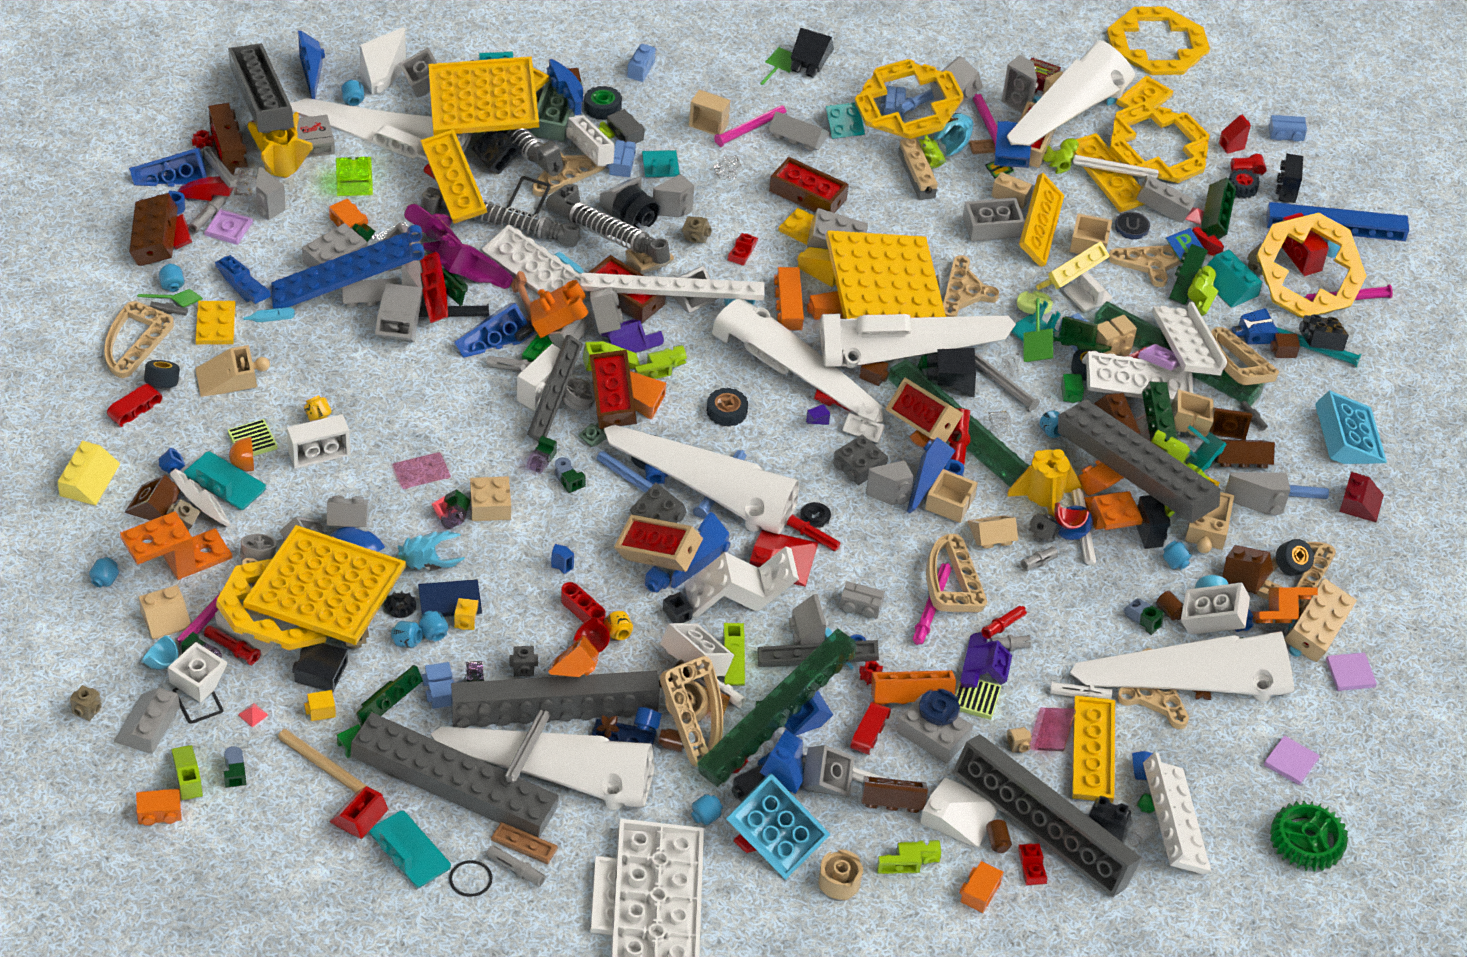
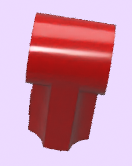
(1254, 163)

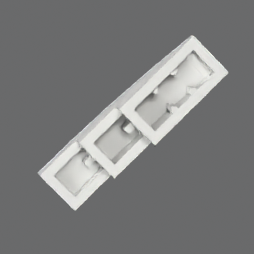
(201, 498)

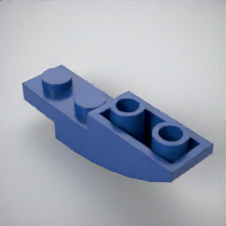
(566, 84)
(240, 279)

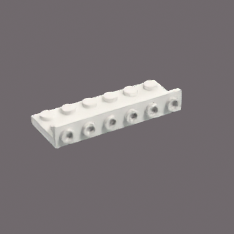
(520, 253)
(1190, 339)
(1130, 375)
(1176, 816)

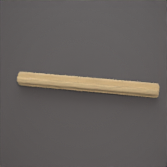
(321, 760)

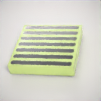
(260, 434)
(979, 700)

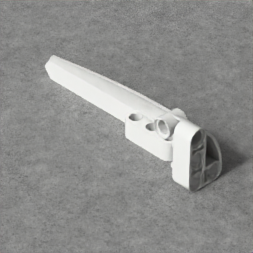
(1086, 82)
(386, 129)
(899, 336)
(787, 352)
(740, 486)
(1221, 664)
(587, 763)

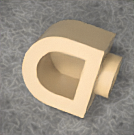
(1019, 739)

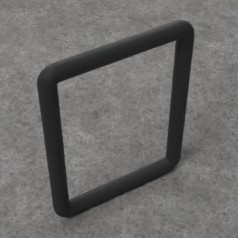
(517, 188)
(204, 717)

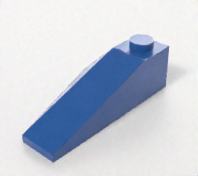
(311, 60)
(171, 170)
(493, 332)
(932, 462)
(714, 543)
(786, 762)

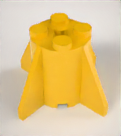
(281, 150)
(1046, 479)

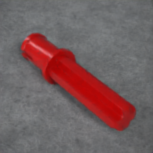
(812, 532)
(999, 624)

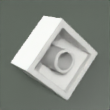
(197, 672)

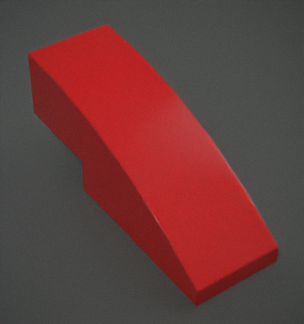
(205, 188)

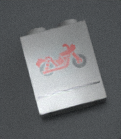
(319, 133)

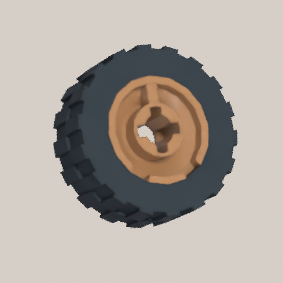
(727, 407)

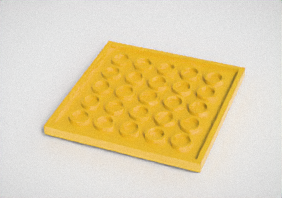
(483, 95)
(884, 274)
(325, 584)

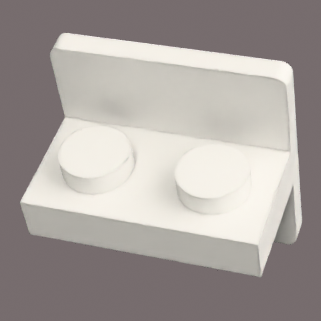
(1087, 292)

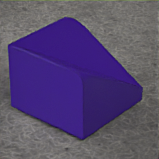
(818, 415)

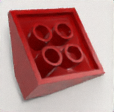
(770, 544)

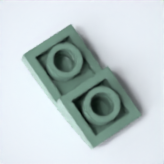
(593, 435)

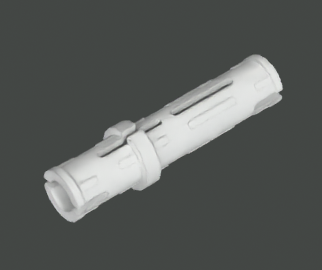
(1072, 690)
(735, 698)

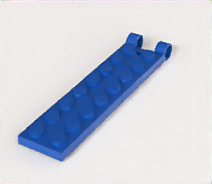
(347, 269)

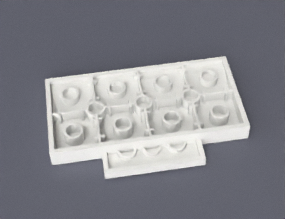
(650, 891)

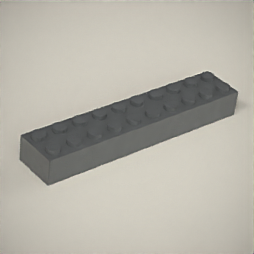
(261, 88)
(1139, 461)
(561, 696)
(453, 775)
(1047, 815)

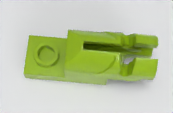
(1202, 289)
(661, 362)
(1173, 447)
(910, 857)

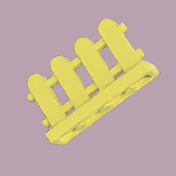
(1075, 266)

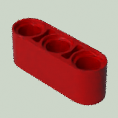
(133, 404)
(581, 603)
(869, 728)

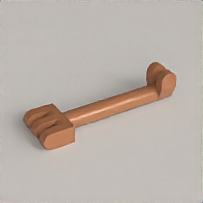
(518, 286)

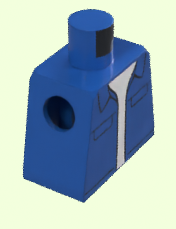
(1256, 327)

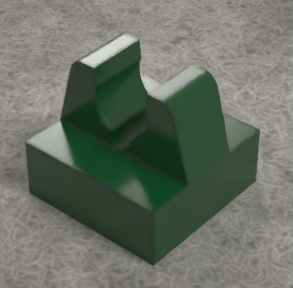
(364, 231)

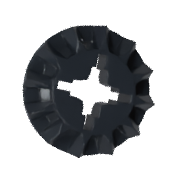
(813, 508)
(402, 610)

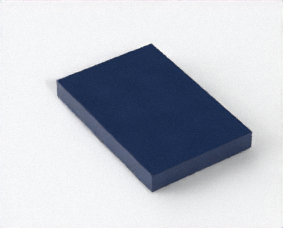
(445, 595)
(627, 734)

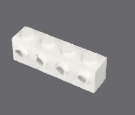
(590, 140)

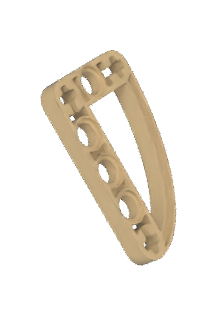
(155, 327)
(1258, 368)
(1318, 547)
(946, 601)
(715, 701)

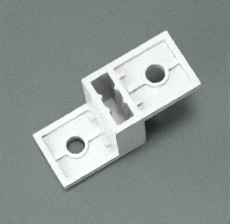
(741, 581)

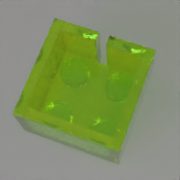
(354, 176)

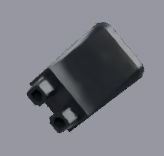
(810, 52)
(954, 369)
(1112, 817)

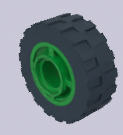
(602, 102)

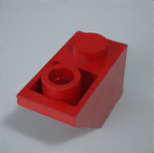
(1235, 135)

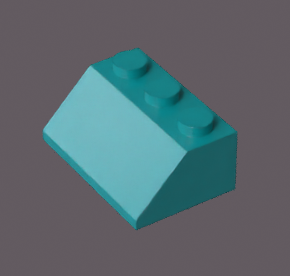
(1234, 279)

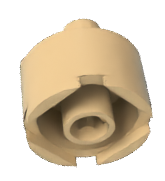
(699, 700)
(840, 874)

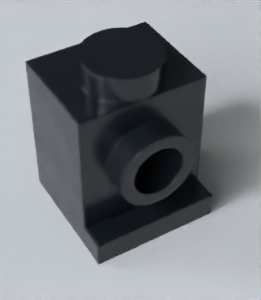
(677, 608)

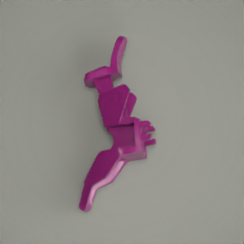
(454, 255)

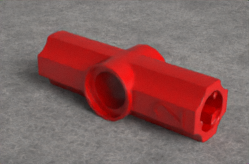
(960, 445)

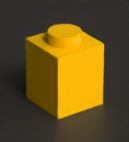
(320, 705)

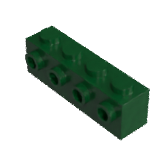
(1218, 208)
(1158, 409)

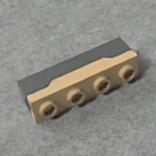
(917, 169)

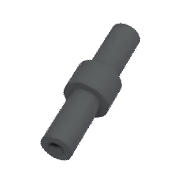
(169, 308)
(1255, 415)

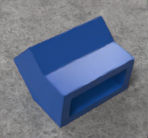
(562, 558)
(1138, 767)

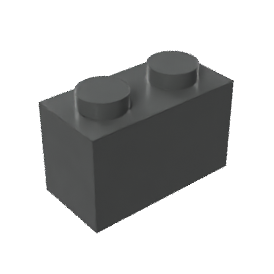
(625, 127)

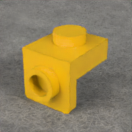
(465, 614)

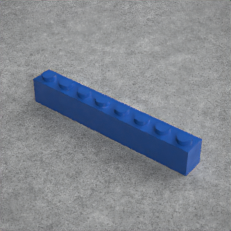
(1359, 222)

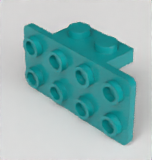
(225, 480)
(410, 848)

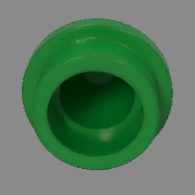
(1146, 803)

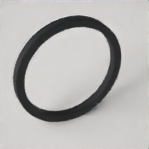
(473, 894)

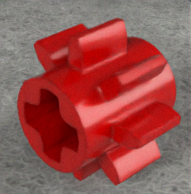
(202, 139)
(866, 672)

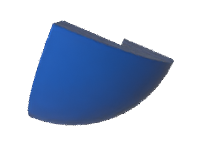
(359, 537)

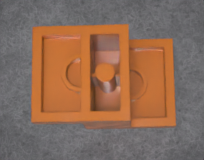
(1113, 510)
(1284, 604)

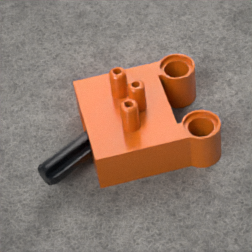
(554, 310)

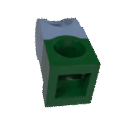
(568, 476)
(1145, 615)
(235, 763)

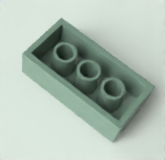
(552, 114)

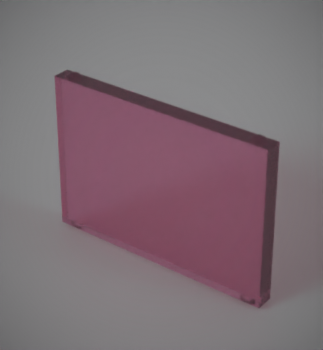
(421, 470)
(1052, 729)

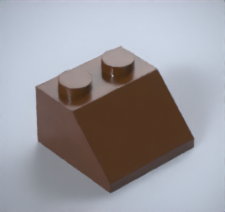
(1230, 423)
(154, 498)
(1247, 567)

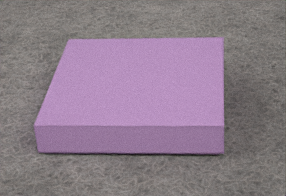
(228, 226)
(1160, 356)
(1351, 671)
(1291, 760)

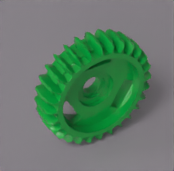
(1305, 849)

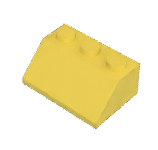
(87, 473)

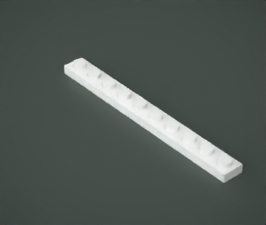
(674, 286)

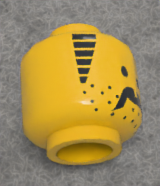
(317, 408)
(619, 625)

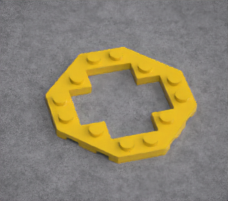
(1176, 22)
(1163, 117)
(892, 122)
(1346, 256)
(265, 630)

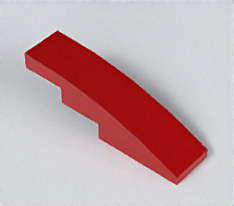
(434, 287)

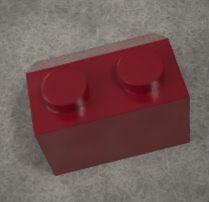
(1362, 498)

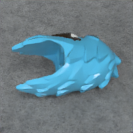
(955, 133)
(421, 551)

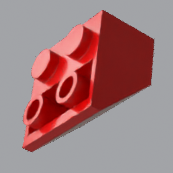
(361, 812)

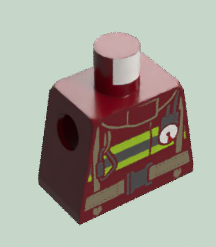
(1043, 70)

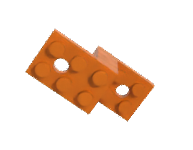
(176, 545)

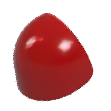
(1070, 518)
(595, 632)

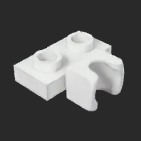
(865, 424)

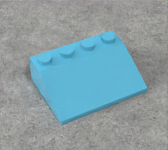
(1349, 430)
(778, 826)

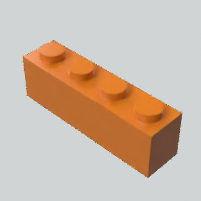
(789, 298)
(909, 685)

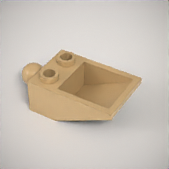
(230, 372)
(1213, 527)

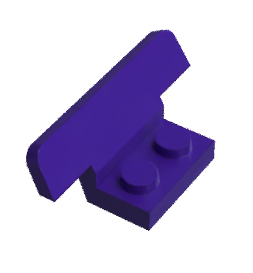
(633, 337)
(985, 658)

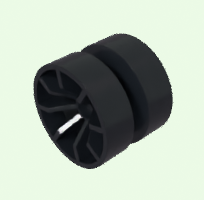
(636, 207)

